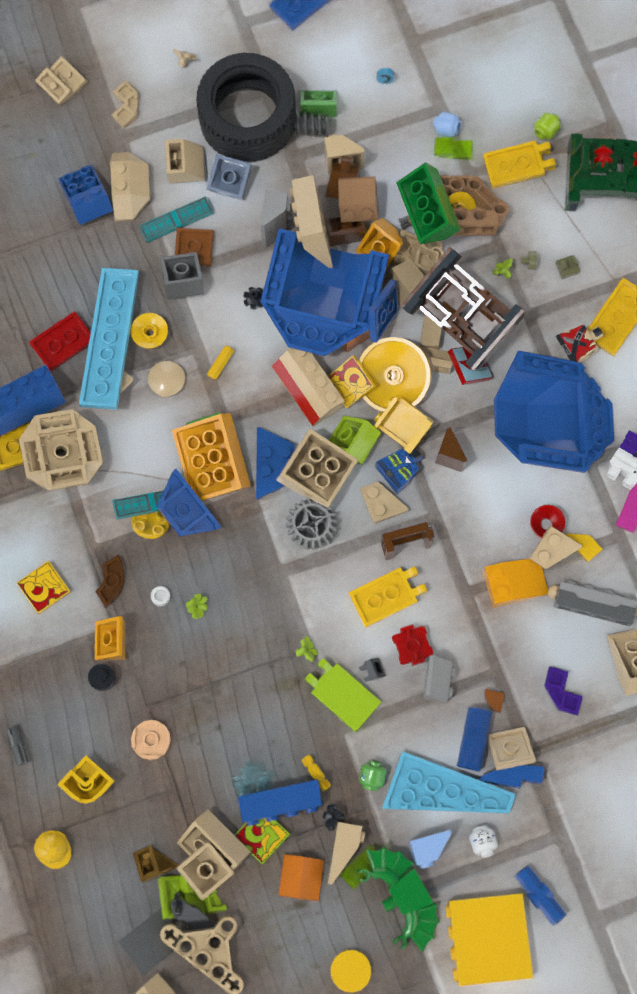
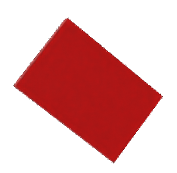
(61, 341)

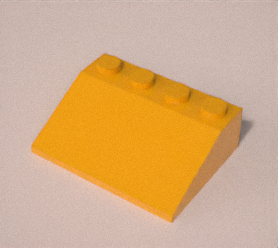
(211, 456)

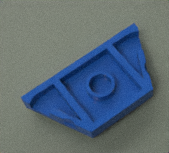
(272, 456)
(184, 508)

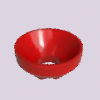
(550, 513)

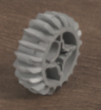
(319, 520)

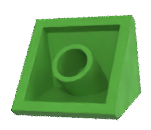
(318, 102)

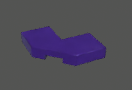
(563, 700)

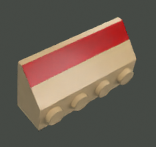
(308, 385)

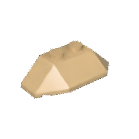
(128, 185)

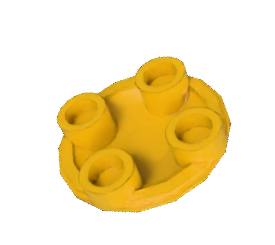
(150, 525)

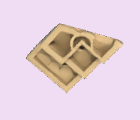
(422, 255)

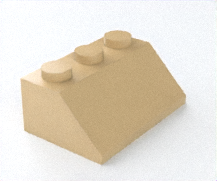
(210, 829)

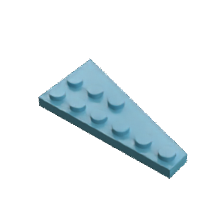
(432, 787)

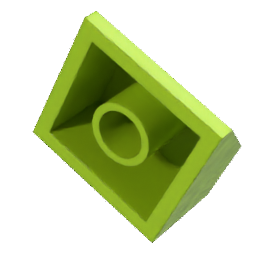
(355, 437)

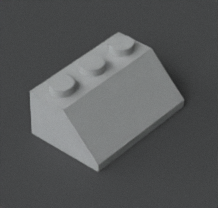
(275, 216)

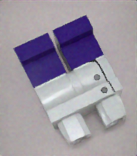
(625, 461)

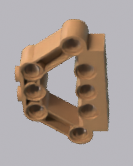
(489, 209)

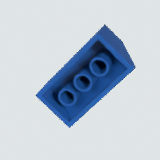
(280, 801)

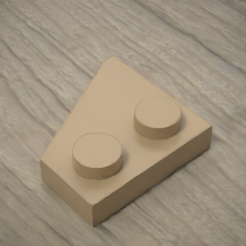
(381, 503)

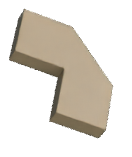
(129, 110)

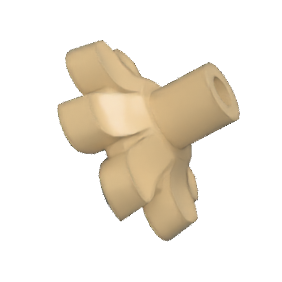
(184, 57)

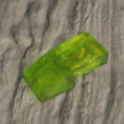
(453, 149)

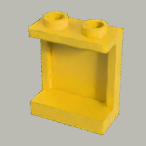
(403, 423)

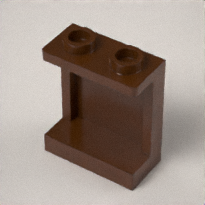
(406, 535)

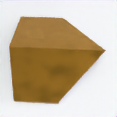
(152, 863)

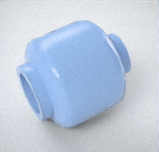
(447, 124)

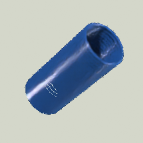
(474, 742)

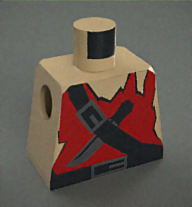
(579, 343)

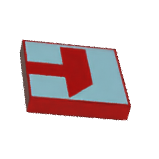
(465, 373)

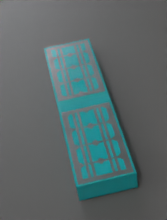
(176, 219)
(136, 505)

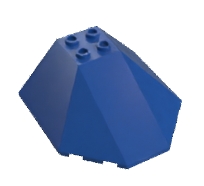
(320, 305)
(552, 413)

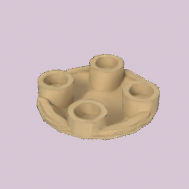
(166, 378)

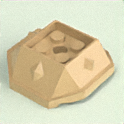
(60, 431)

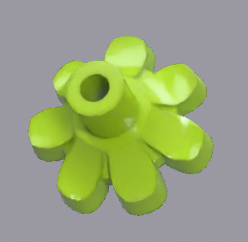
(503, 268)
(196, 606)
(307, 649)

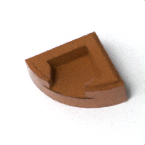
(494, 699)

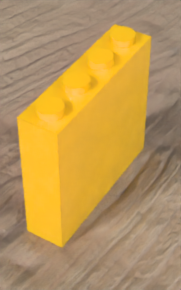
(489, 940)

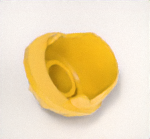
(53, 849)

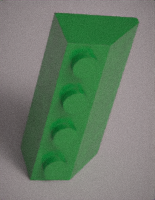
(428, 205)

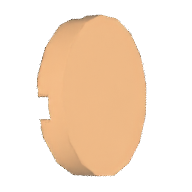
(150, 740)

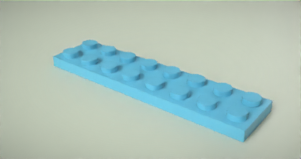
(109, 339)

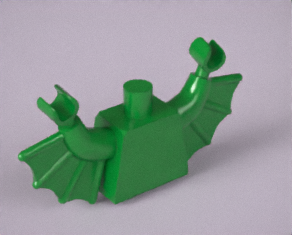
(406, 893)

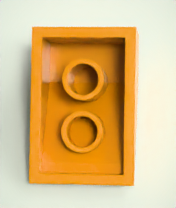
(514, 582)

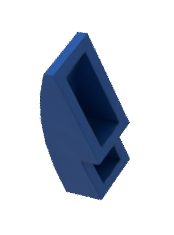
(514, 776)

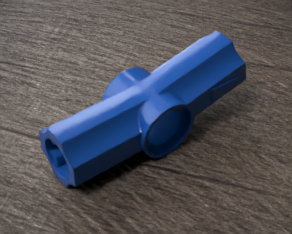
(540, 895)

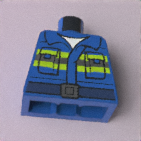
(399, 468)

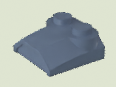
(229, 177)

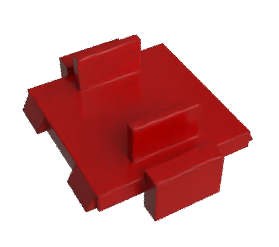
(412, 645)

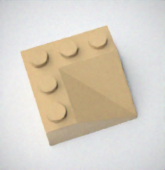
(317, 469)

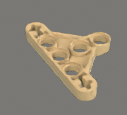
(200, 944)

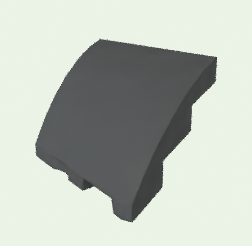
(145, 944)

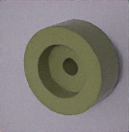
(530, 260)

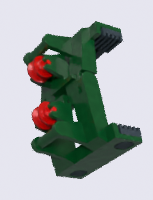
(600, 156)

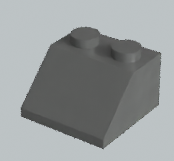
(182, 275)

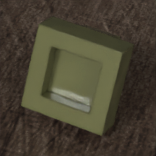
(568, 267)

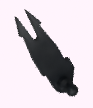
(190, 914)

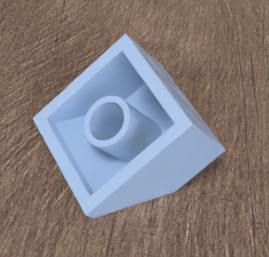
(428, 848)

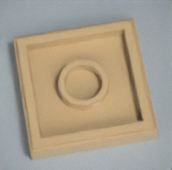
(510, 748)

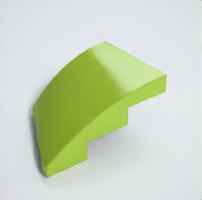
(172, 884)

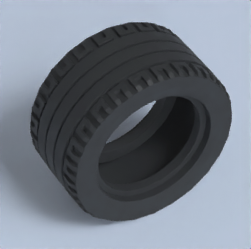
(239, 73)

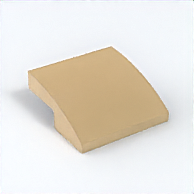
(61, 81)

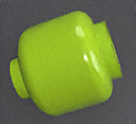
(547, 126)

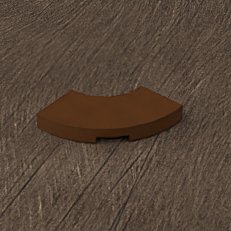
(112, 581)

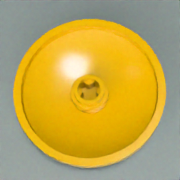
(396, 369)

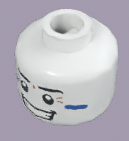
(483, 841)

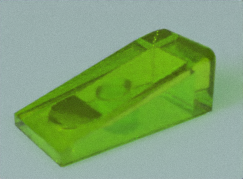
(350, 875)

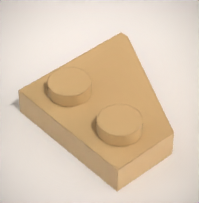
(553, 548)

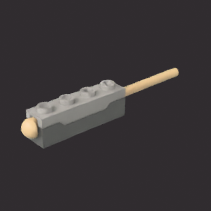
(594, 603)

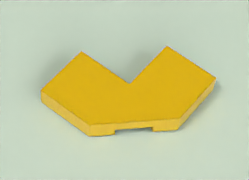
(589, 546)

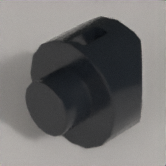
(101, 677)

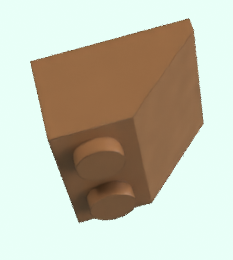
(358, 199)

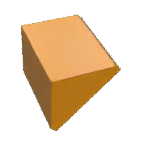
(110, 639)

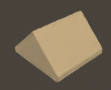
(407, 278)
(205, 870)

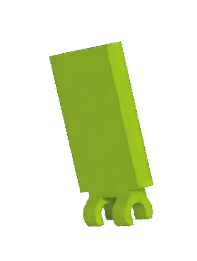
(343, 695)

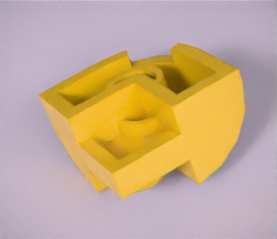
(86, 781)

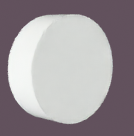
(160, 596)

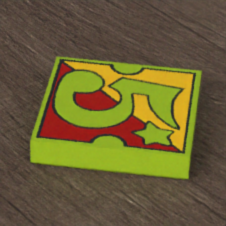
(262, 838)

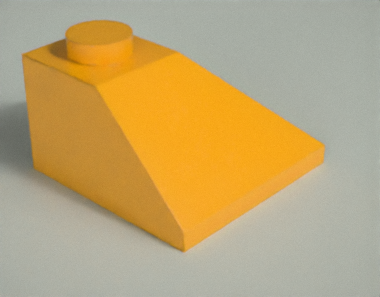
(381, 238)

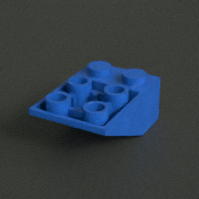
(85, 194)

